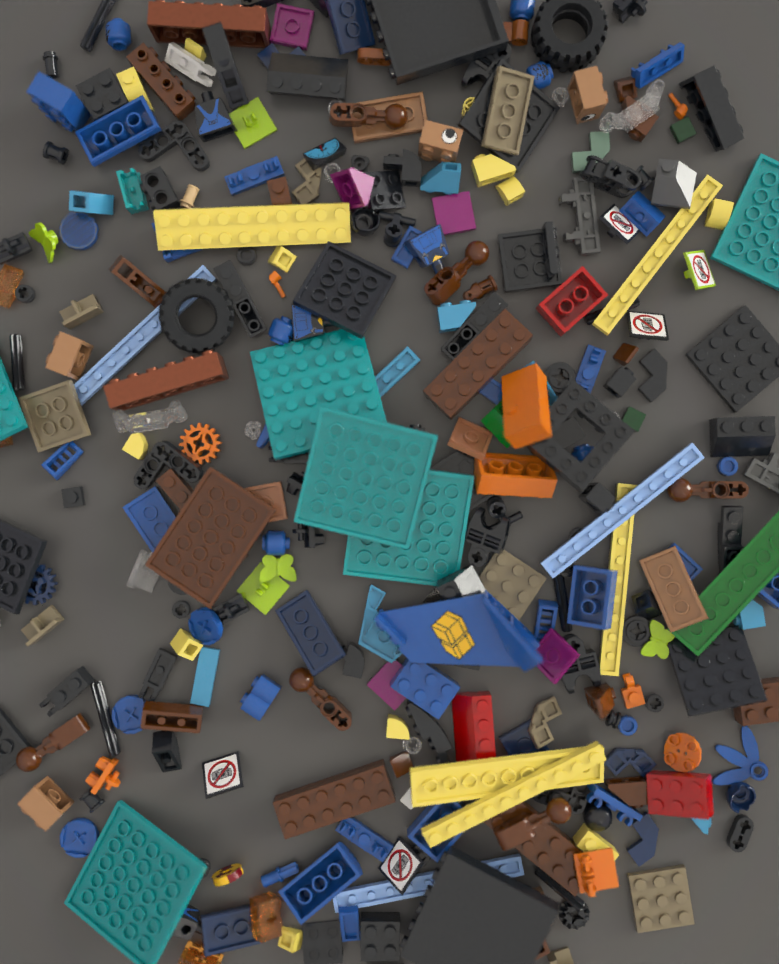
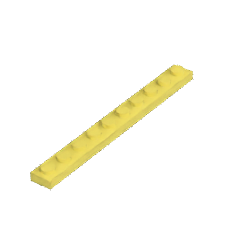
(656, 256)
(618, 560)
(513, 794)

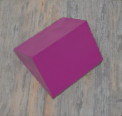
(353, 187)

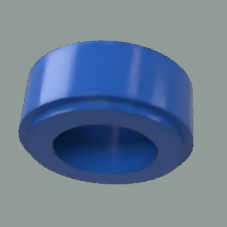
(727, 466)
(627, 725)

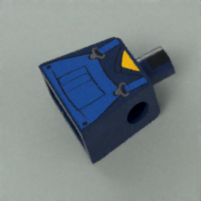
(429, 248)

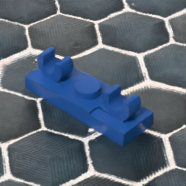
(658, 65)
(254, 176)
(589, 367)
(613, 803)
(365, 838)

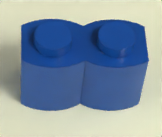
(260, 697)

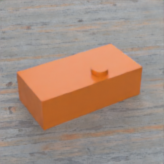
(525, 406)

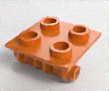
(595, 871)

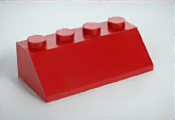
(473, 726)

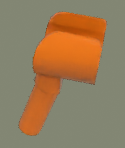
(681, 109)
(274, 277)

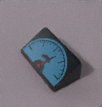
(324, 153)

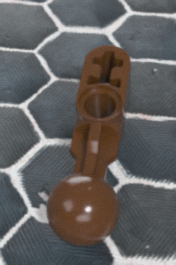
(394, 115)
(448, 279)
(682, 490)
(303, 681)
(30, 758)
(524, 827)

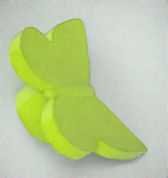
(46, 238)
(278, 567)
(658, 641)

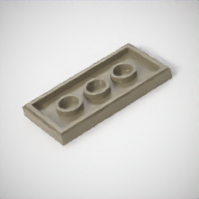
(507, 111)

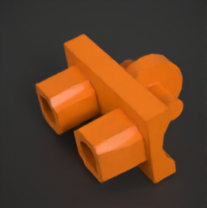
(97, 781)

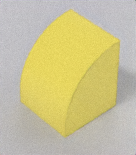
(510, 190)
(718, 214)
(136, 446)
(186, 645)
(396, 728)

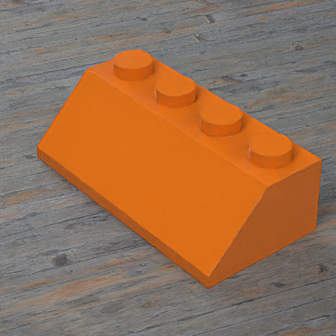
(514, 476)

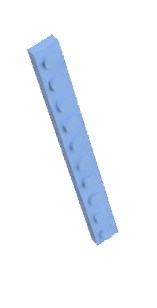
(128, 347)
(622, 510)
(385, 892)

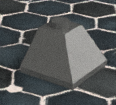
(673, 184)

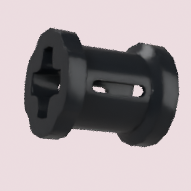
(55, 152)
(645, 178)
(91, 800)

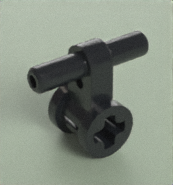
(394, 229)
(500, 512)

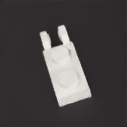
(189, 64)

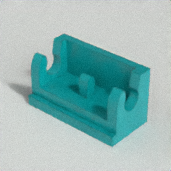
(132, 193)

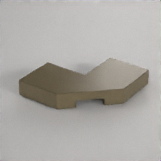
(309, 190)
(538, 728)

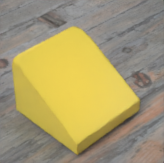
(195, 49)
(282, 258)
(291, 939)

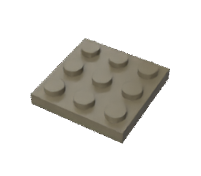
(54, 416)
(511, 582)
(660, 898)

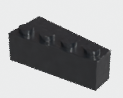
(713, 108)

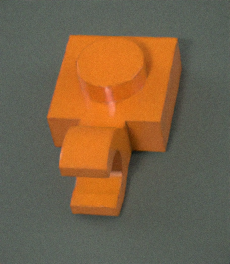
(632, 694)

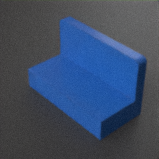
(642, 213)

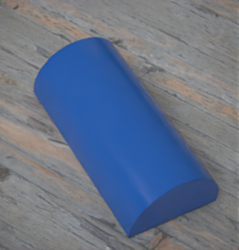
(118, 131)
(321, 882)

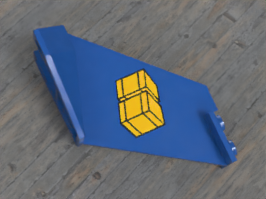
(461, 633)

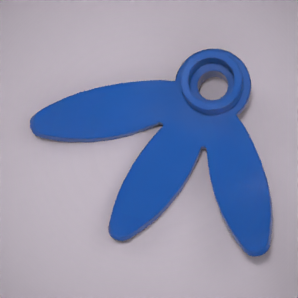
(747, 763)

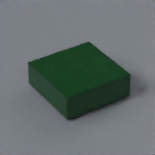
(682, 130)
(633, 418)

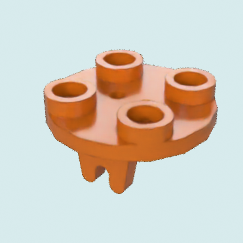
(681, 761)

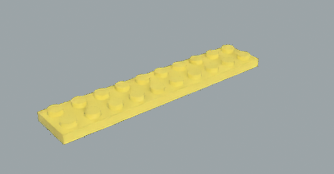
(252, 226)
(484, 776)

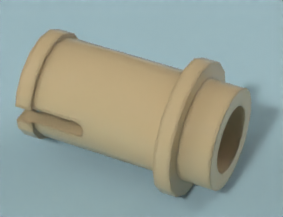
(189, 197)

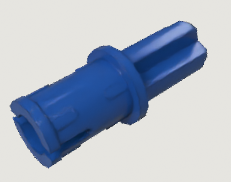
(279, 874)

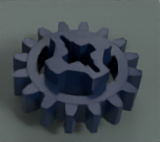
(38, 591)

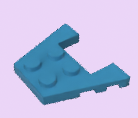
(370, 635)

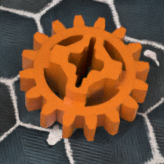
(202, 436)

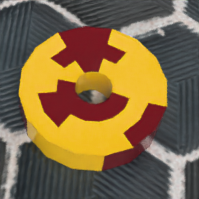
(227, 874)

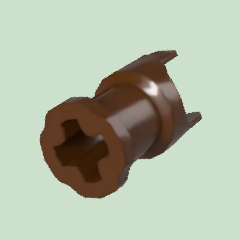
(476, 289)

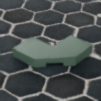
(599, 147)

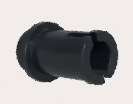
(51, 64)

